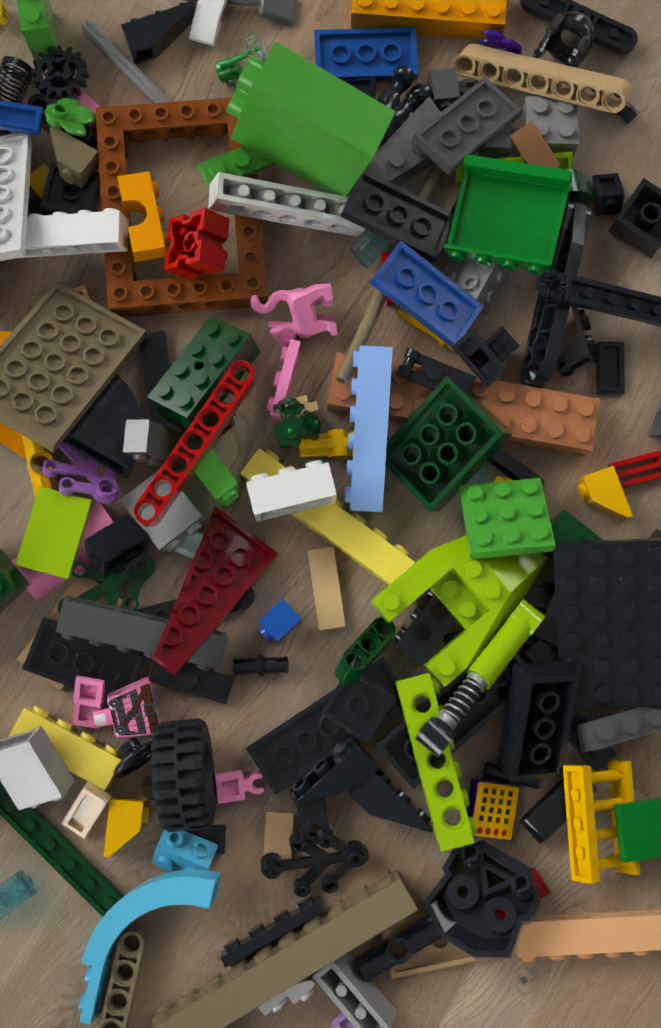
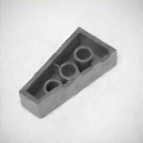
(400, 157)

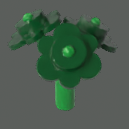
(294, 428)

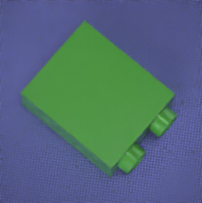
(307, 120)

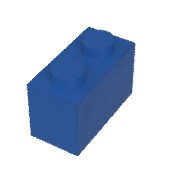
(279, 622)

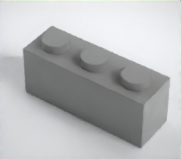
(354, 996)

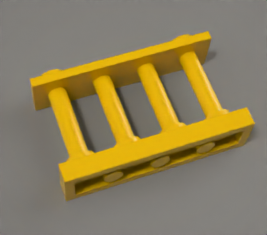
(581, 818)

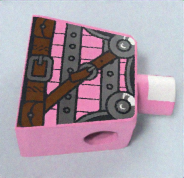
(130, 710)

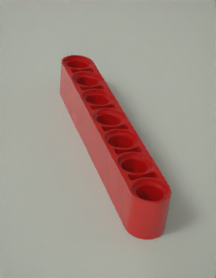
(197, 429)

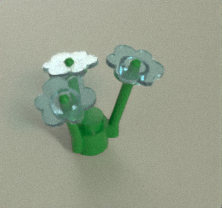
(230, 68)

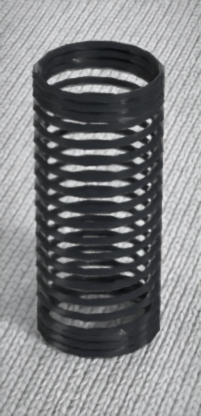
(22, 76)

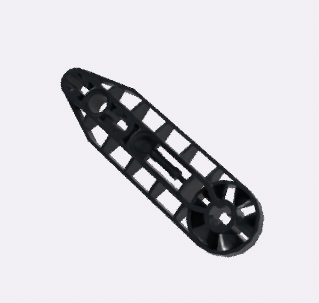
(551, 316)

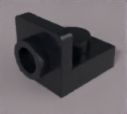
(608, 194)

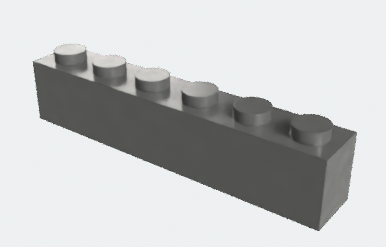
(129, 630)

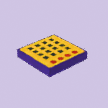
(493, 809)

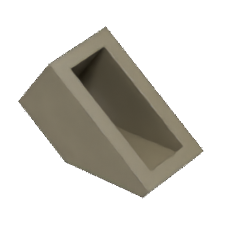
(73, 158)

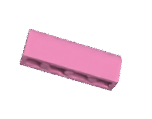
(43, 583)

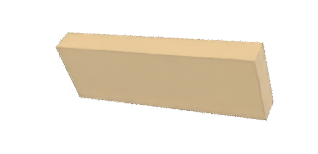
(326, 588)

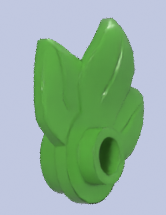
(70, 116)

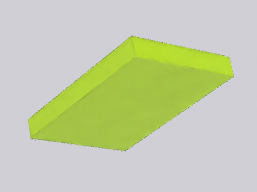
(54, 533)

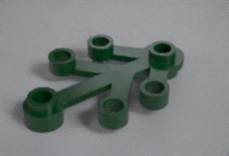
(112, 583)

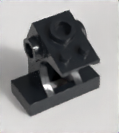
(486, 356)

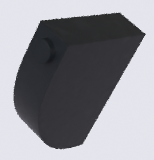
(103, 425)

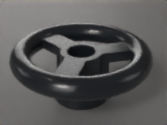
(133, 756)

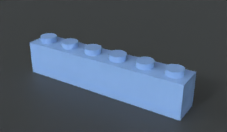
(371, 428)

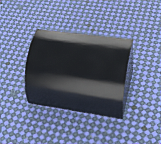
(116, 544)

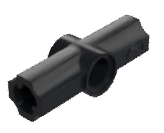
(381, 958)

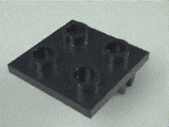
(582, 349)

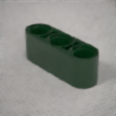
(364, 651)

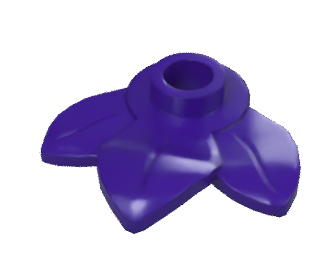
(498, 41)

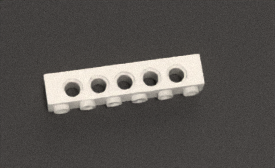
(280, 204)

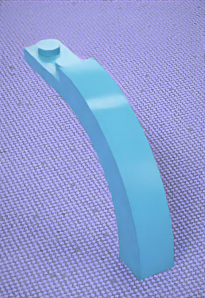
(171, 888)

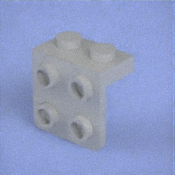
(478, 280)

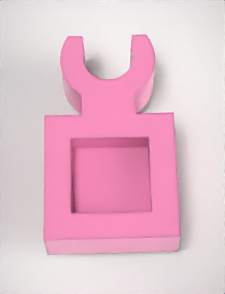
(232, 785)

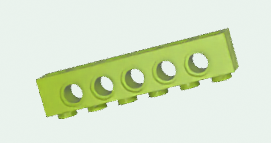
(447, 834)

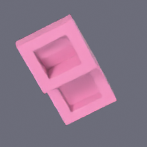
(87, 698)

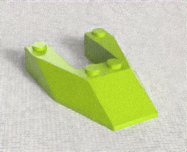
(474, 592)

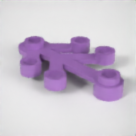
(85, 469)

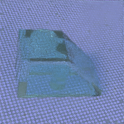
(15, 892)

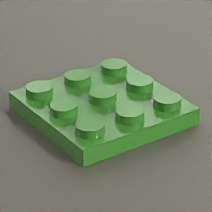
(506, 518)

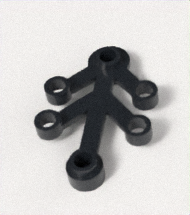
(349, 855)

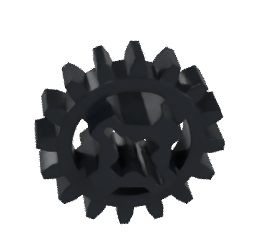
(60, 73)

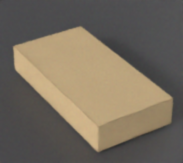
(86, 809)
(277, 833)

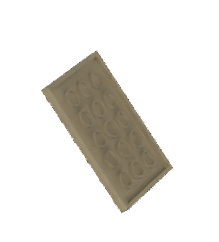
(61, 363)

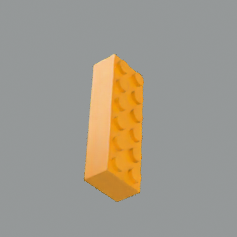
(432, 17)

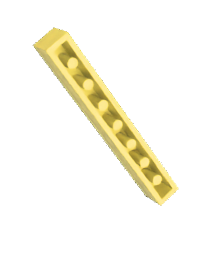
(341, 529)

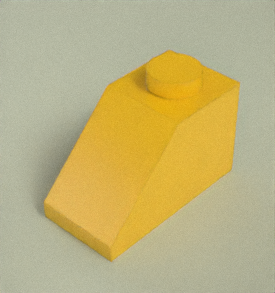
(604, 493)
(124, 821)

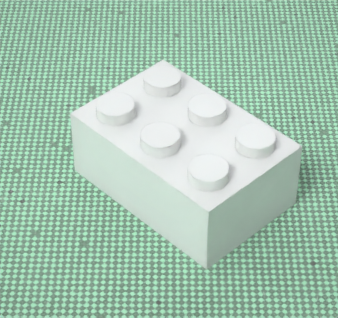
(291, 490)

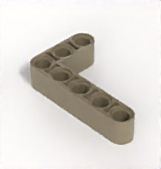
(121, 983)

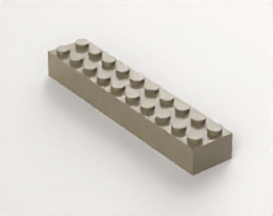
(292, 957)

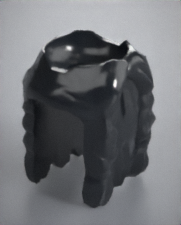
(553, 42)

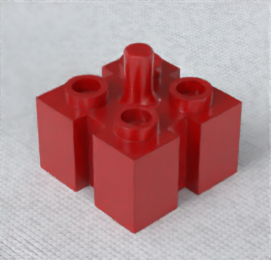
(197, 244)

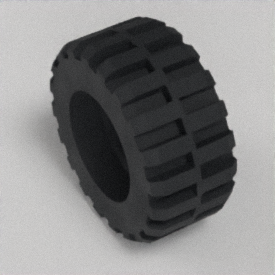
(183, 775)

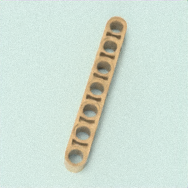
(554, 75)

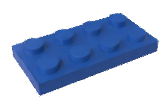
(366, 51)
(426, 294)

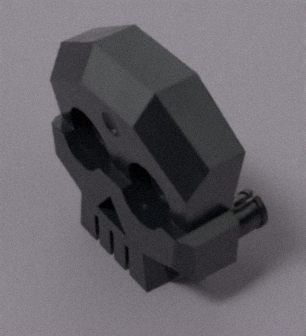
(471, 919)

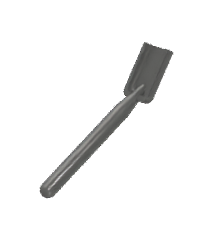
(275, 10)

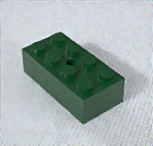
(200, 369)

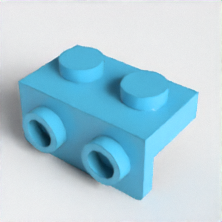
(183, 852)

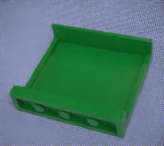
(509, 214)

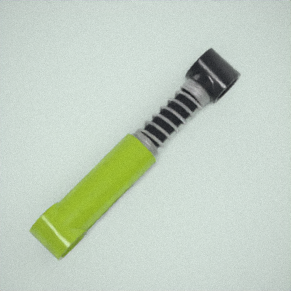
(481, 675)

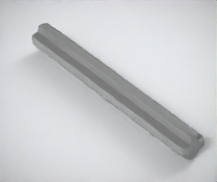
(123, 63)

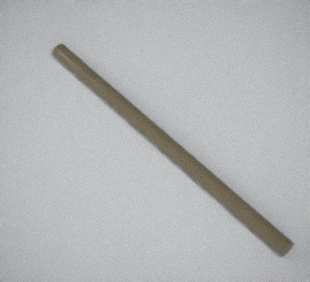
(378, 299)

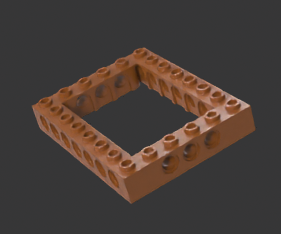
(173, 295)

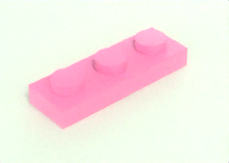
(284, 378)

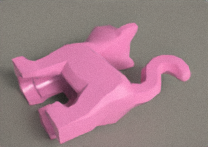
(303, 313)

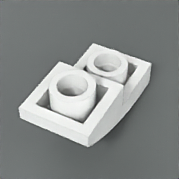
(207, 21)
(301, 990)

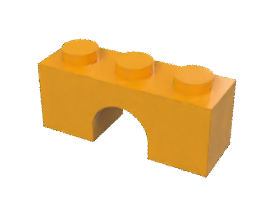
(139, 195)

